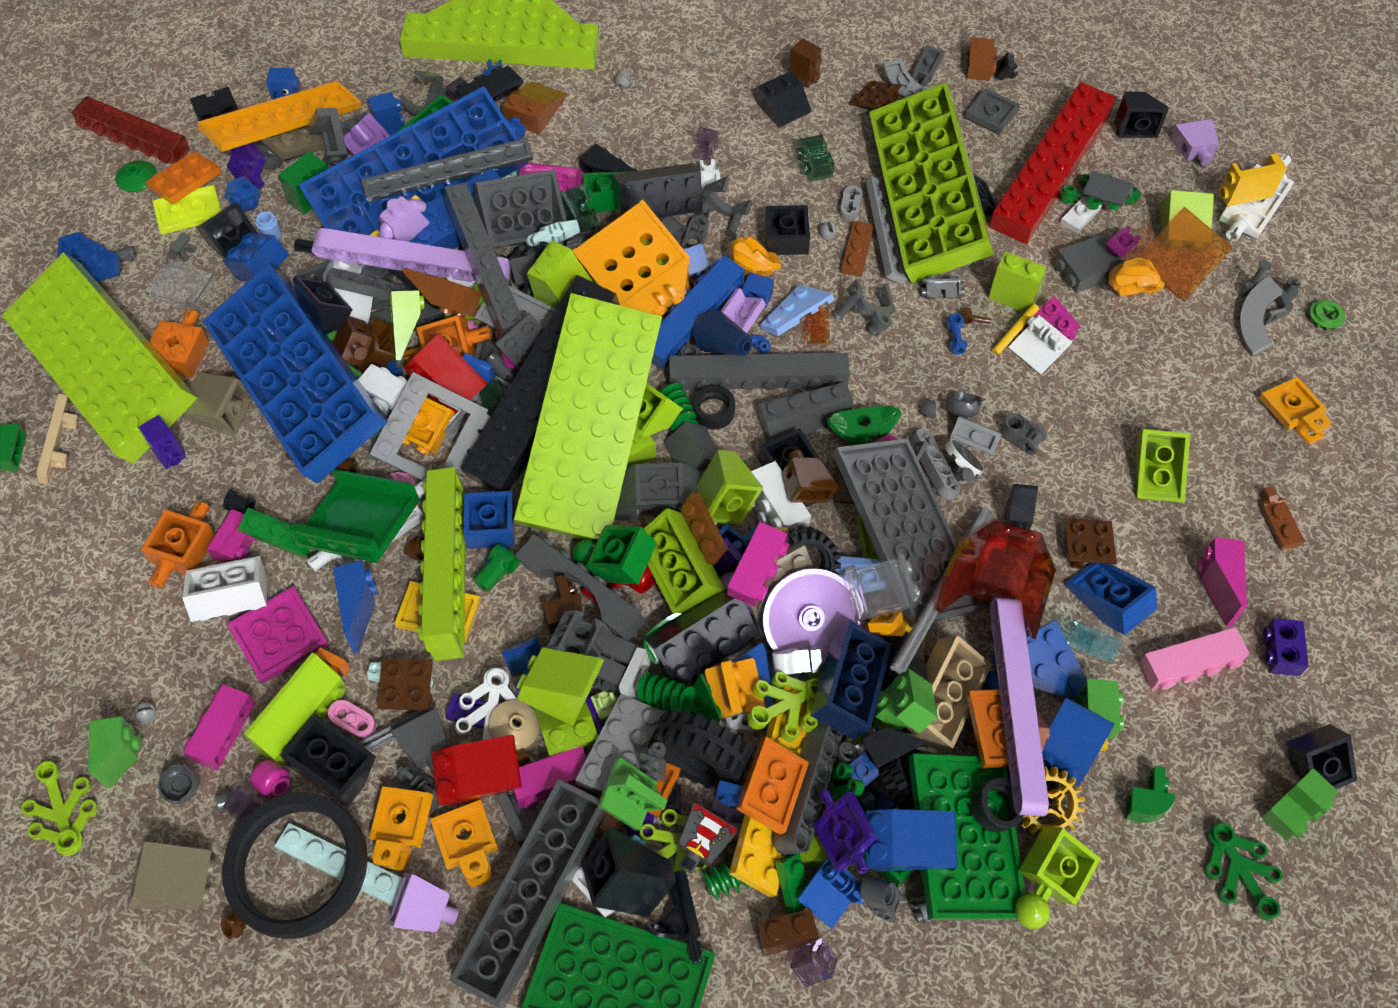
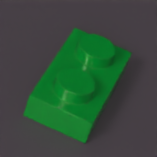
(792, 881)

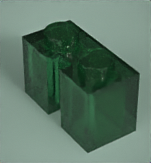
(815, 158)
(576, 207)

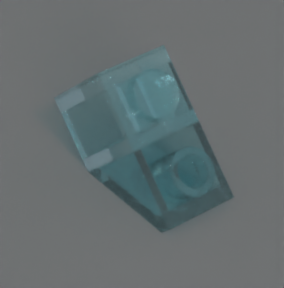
(1093, 642)

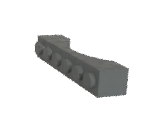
(545, 562)

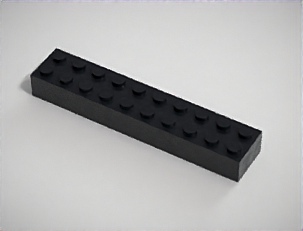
(511, 430)

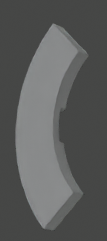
(898, 74)
(1252, 315)

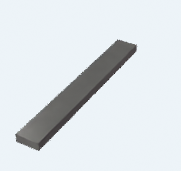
(446, 169)

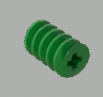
(679, 396)
(664, 693)
(720, 880)

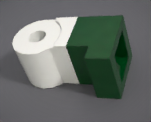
(798, 660)

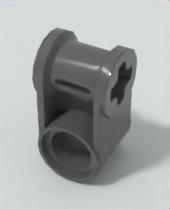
(1023, 433)
(881, 897)

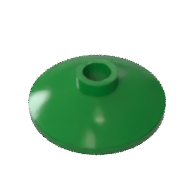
(134, 174)

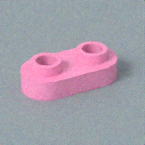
(353, 720)

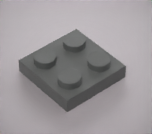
(992, 111)

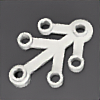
(487, 708)

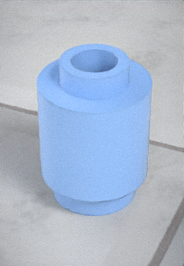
(268, 224)

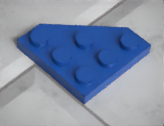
(93, 256)
(1053, 662)

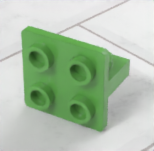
(630, 794)

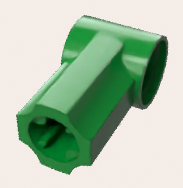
(500, 562)

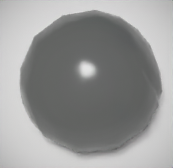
(272, 160)
(964, 404)
(178, 783)

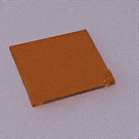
(1186, 253)

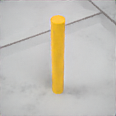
(1016, 328)

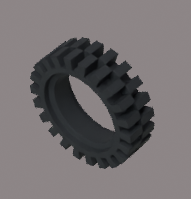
(816, 538)

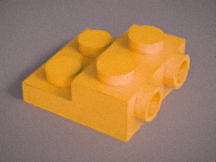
(429, 427)

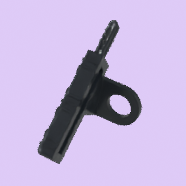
(681, 919)

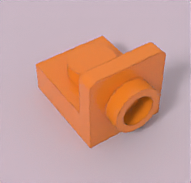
(335, 662)

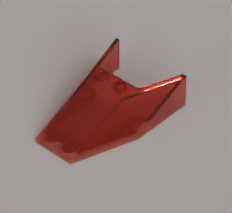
(1001, 564)

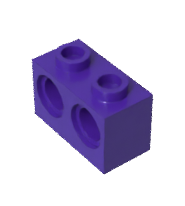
(162, 442)
(1291, 647)

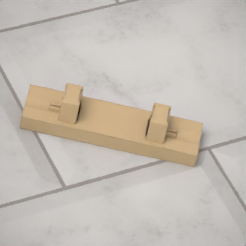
(50, 457)

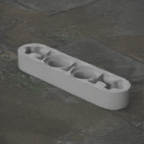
(936, 466)

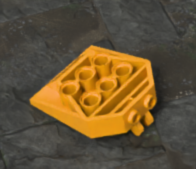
(625, 235)

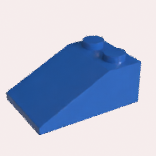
(1114, 595)
(356, 600)
(1075, 740)
(912, 840)

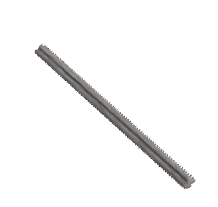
(929, 612)

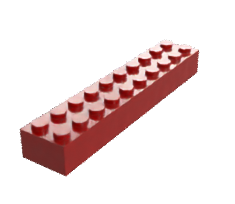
(1052, 163)

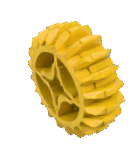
(1057, 795)

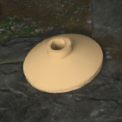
(501, 723)

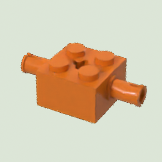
(453, 330)
(181, 343)
(178, 543)

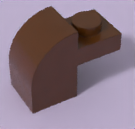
(568, 601)

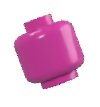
(270, 779)

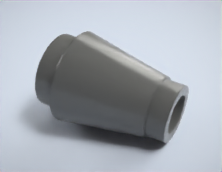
(500, 368)

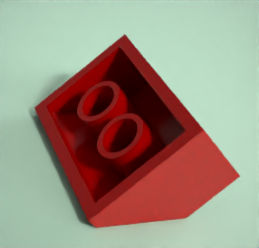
(445, 367)

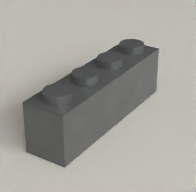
(803, 411)

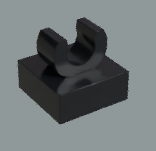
(1005, 67)

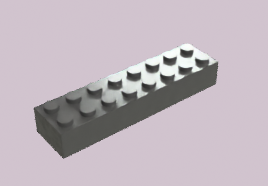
(529, 895)

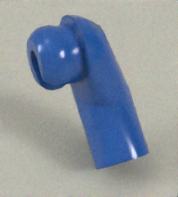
(760, 343)

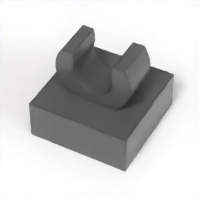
(179, 247)

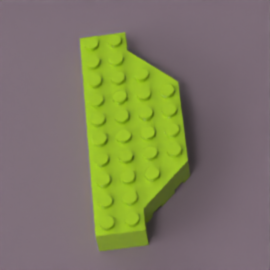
(501, 30)

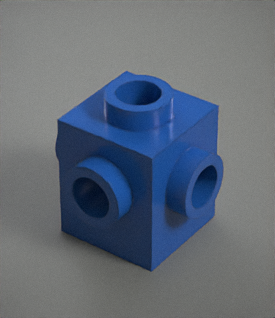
(242, 193)

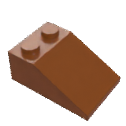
(533, 105)
(448, 295)

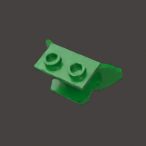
(848, 423)

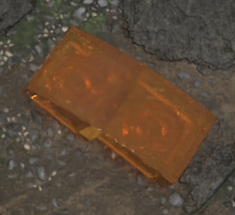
(818, 327)

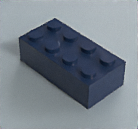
(851, 680)

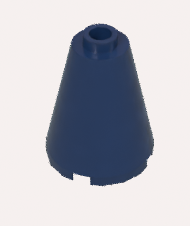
(719, 334)

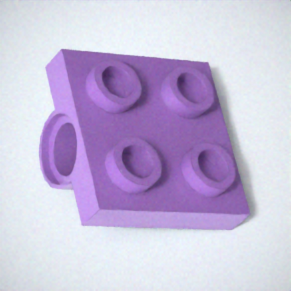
(364, 134)

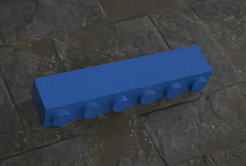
(708, 293)

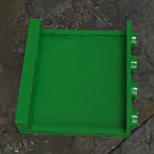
(358, 516)

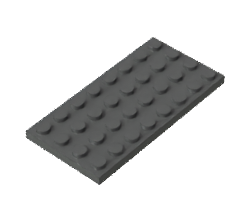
(903, 517)

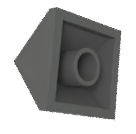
(691, 446)

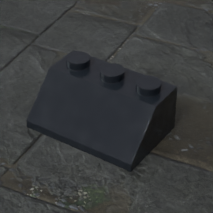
(498, 83)
(329, 760)

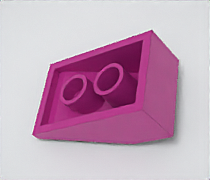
(1225, 577)

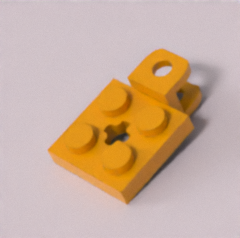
(1303, 415)
(394, 836)
(470, 852)

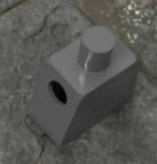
(421, 738)

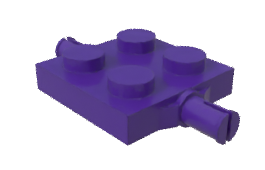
(247, 162)
(844, 831)

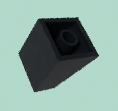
(626, 875)

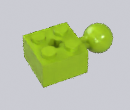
(1059, 869)

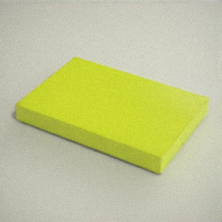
(188, 211)

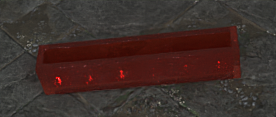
(130, 131)

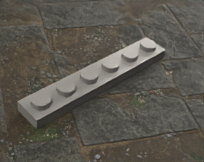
(885, 230)

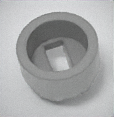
(623, 79)
(824, 230)
(145, 716)

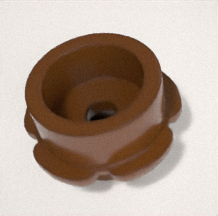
(232, 926)

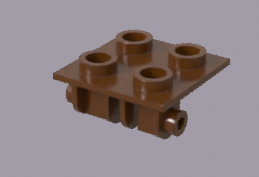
(876, 95)
(1090, 542)
(405, 684)

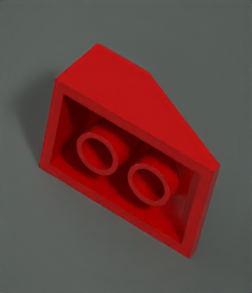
(476, 770)

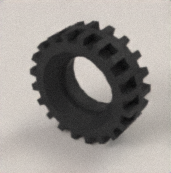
(702, 748)

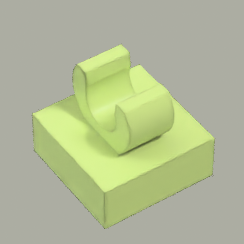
(604, 703)

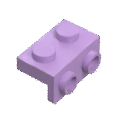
(743, 309)

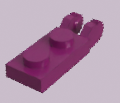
(1122, 242)

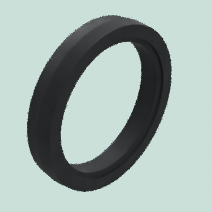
(252, 826)

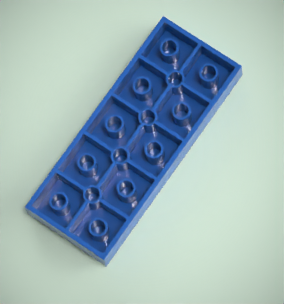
(455, 129)
(294, 374)

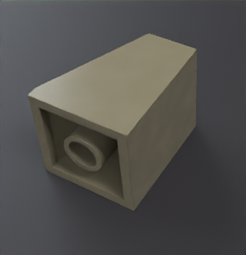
(219, 403)
(170, 877)

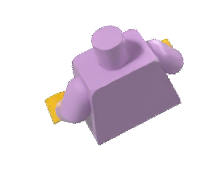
(402, 219)

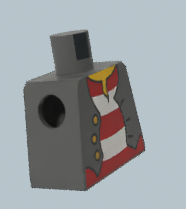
(703, 838)

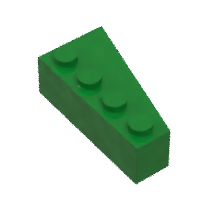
(600, 191)

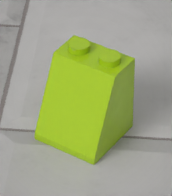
(1198, 203)
(554, 273)
(1017, 282)
(728, 488)
(559, 682)

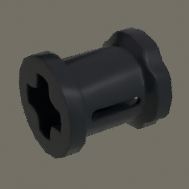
(235, 502)

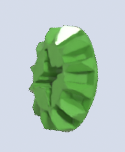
(1328, 308)

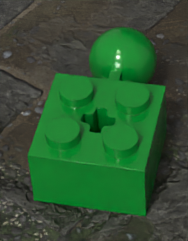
(618, 554)

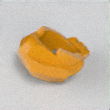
(753, 256)
(1135, 277)

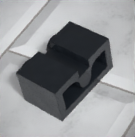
(218, 104)

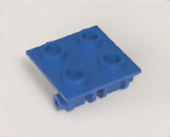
(830, 893)

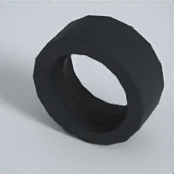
(717, 421)
(981, 809)

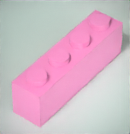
(1194, 658)

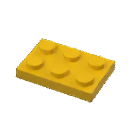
(409, 617)

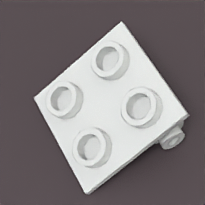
(1040, 344)

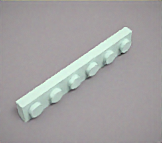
(332, 861)

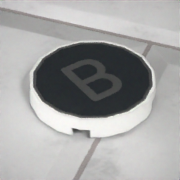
(964, 457)

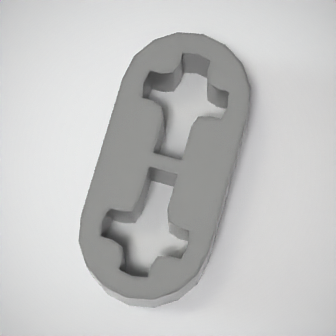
(847, 202)

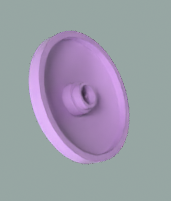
(806, 610)

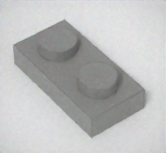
(976, 435)

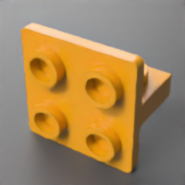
(733, 686)

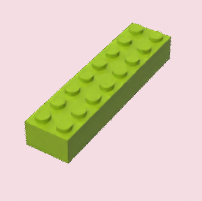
(443, 566)

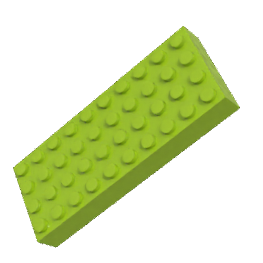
(930, 184)
(97, 356)
(588, 419)

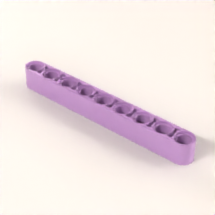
(396, 254)
(1018, 708)

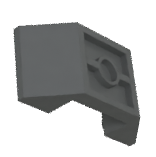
(655, 487)

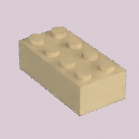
(953, 672)

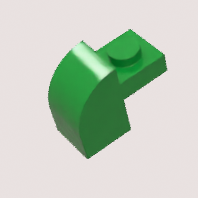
(1150, 803)

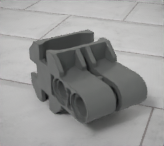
(597, 643)

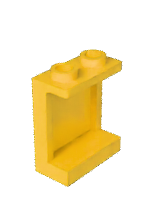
(1253, 183)

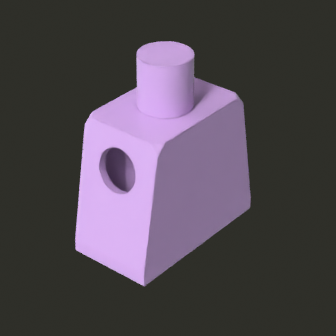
(1196, 140)
(421, 906)

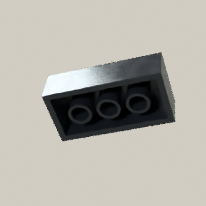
(664, 189)
(702, 637)

